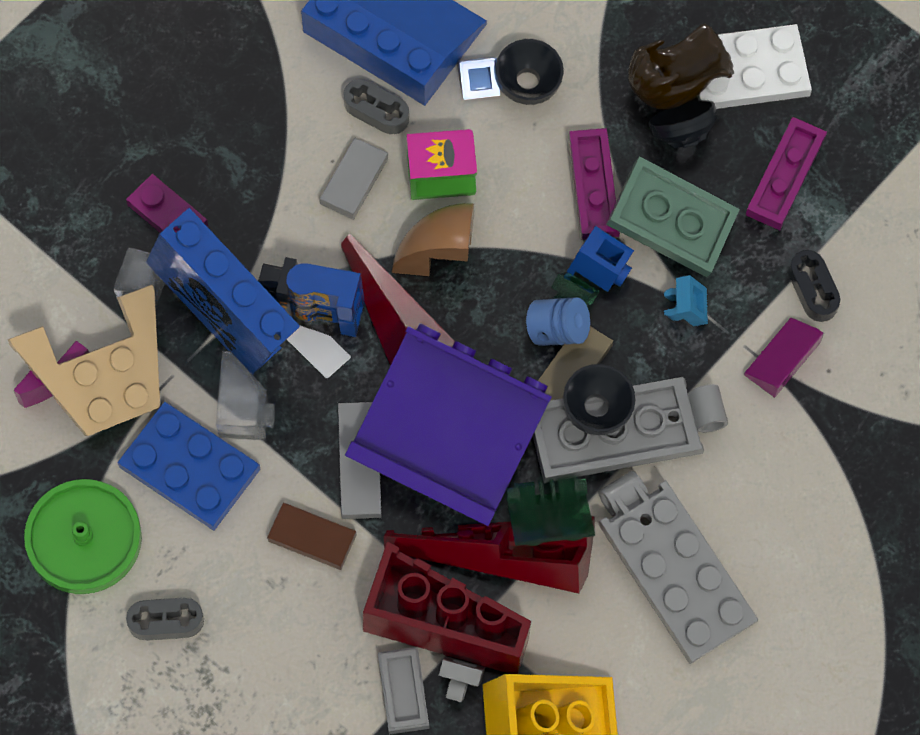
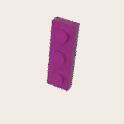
(786, 173)
(592, 180)

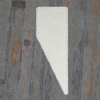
(319, 350)

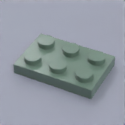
(673, 216)

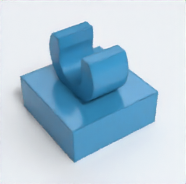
(690, 301)

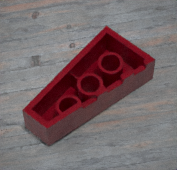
(442, 615)

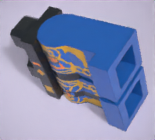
(316, 293)

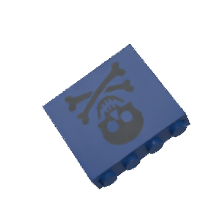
(220, 291)

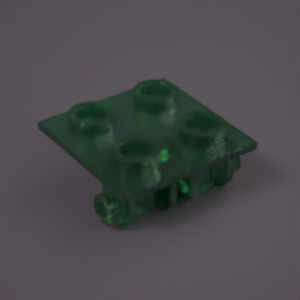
(550, 515)

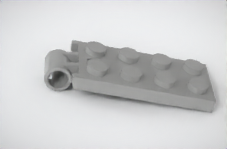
(643, 439)
(674, 566)

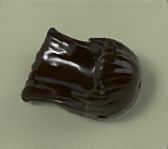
(679, 72)

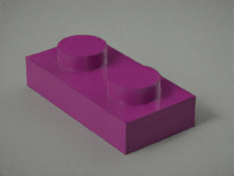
(159, 204)

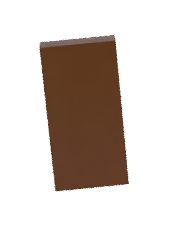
(312, 536)

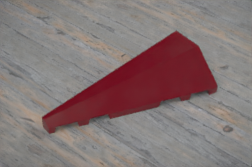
(387, 302)
(493, 551)

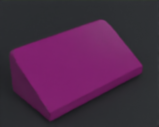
(784, 356)

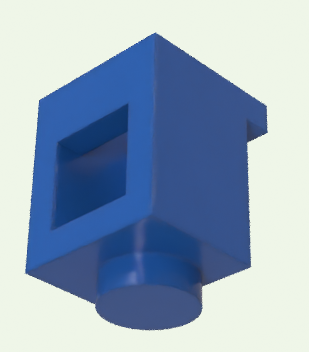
(602, 260)

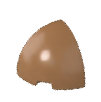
(438, 235)

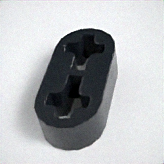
(821, 281)

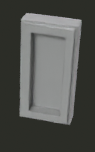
(354, 178)
(403, 690)

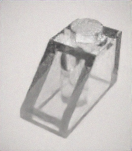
(242, 403)

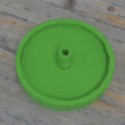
(83, 536)

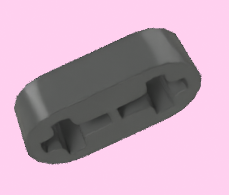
(375, 108)
(165, 628)

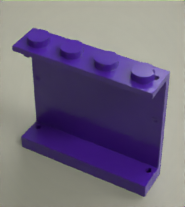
(449, 424)

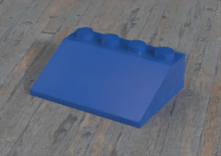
(396, 40)

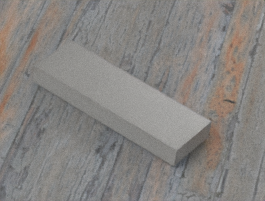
(358, 482)

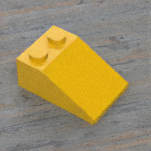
(549, 705)

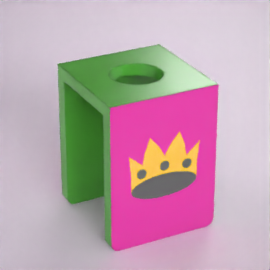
(441, 164)

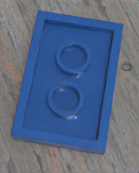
(189, 466)

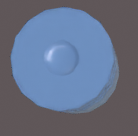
(560, 319)

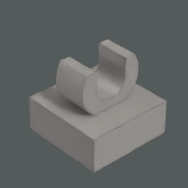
(461, 675)

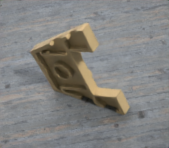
(107, 382)

